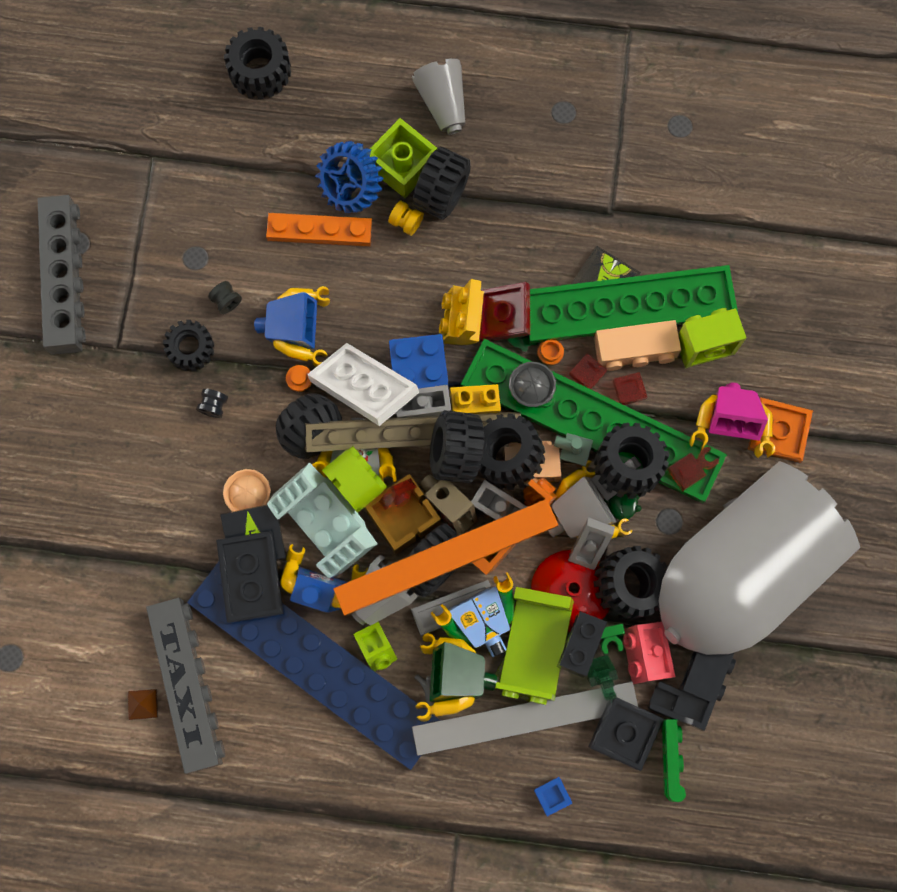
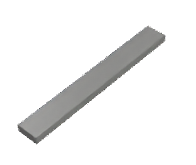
(515, 720)

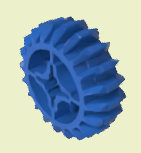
(342, 181)

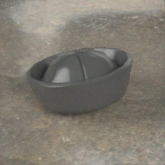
(532, 384)

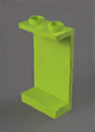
(535, 645)

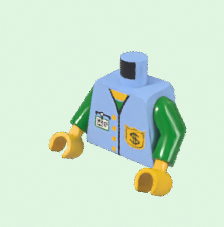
(481, 617)

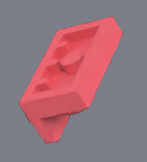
(648, 653)

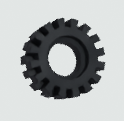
(185, 330)

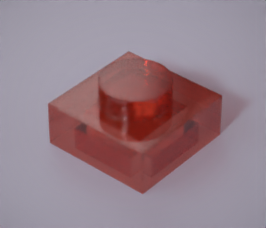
(588, 372)
(630, 389)
(398, 494)

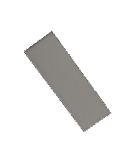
(422, 613)

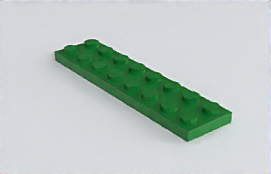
(628, 301)

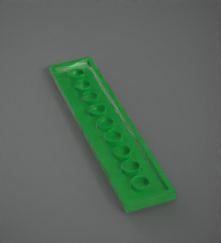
(586, 414)

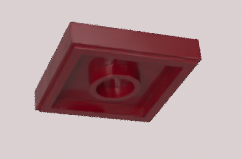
(505, 312)

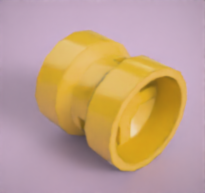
(405, 218)

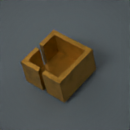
(402, 524)

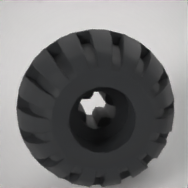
(292, 420)

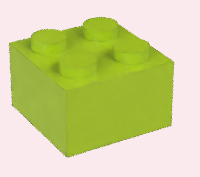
(402, 156)
(711, 337)

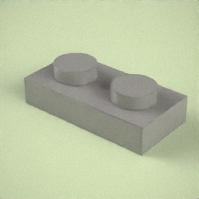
(591, 543)

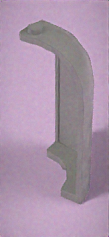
(754, 564)

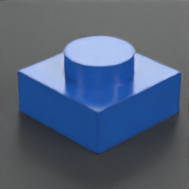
(552, 796)

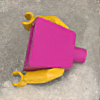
(736, 414)

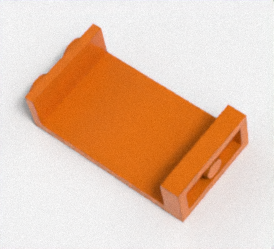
(490, 562)

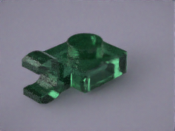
(603, 673)

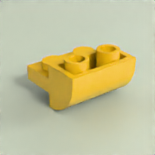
(462, 314)

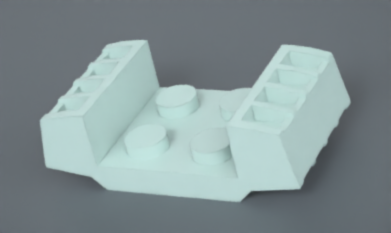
(324, 518)

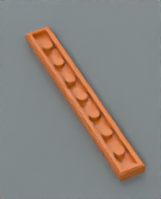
(445, 557)

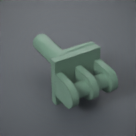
(574, 448)

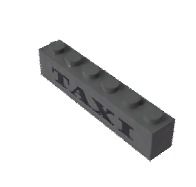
(185, 686)

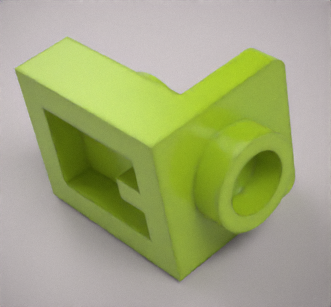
(375, 647)

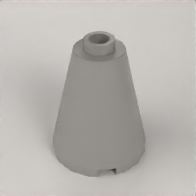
(443, 93)

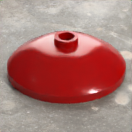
(558, 573)

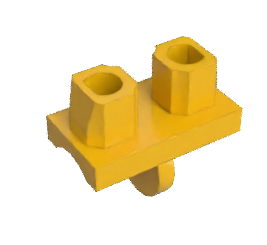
(475, 399)

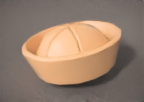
(246, 490)

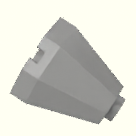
(387, 606)

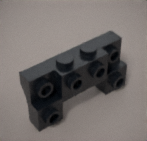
(697, 691)

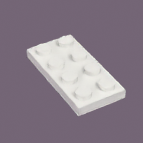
(363, 384)

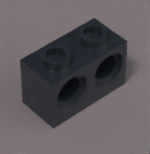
(581, 644)

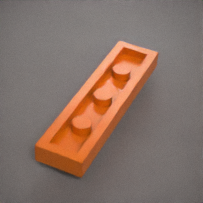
(319, 229)

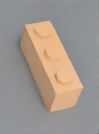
(637, 345)

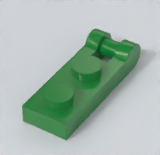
(672, 761)

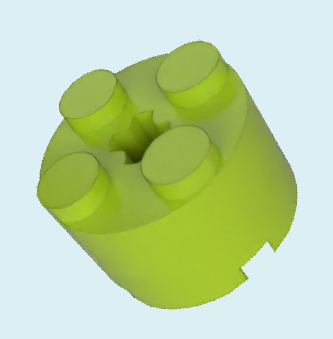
(354, 479)

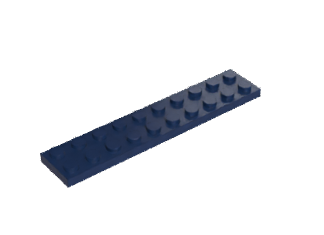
(323, 672)

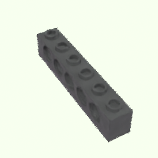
(52, 212)

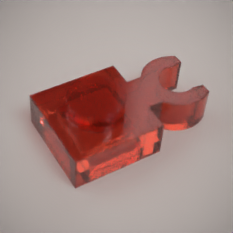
(690, 470)

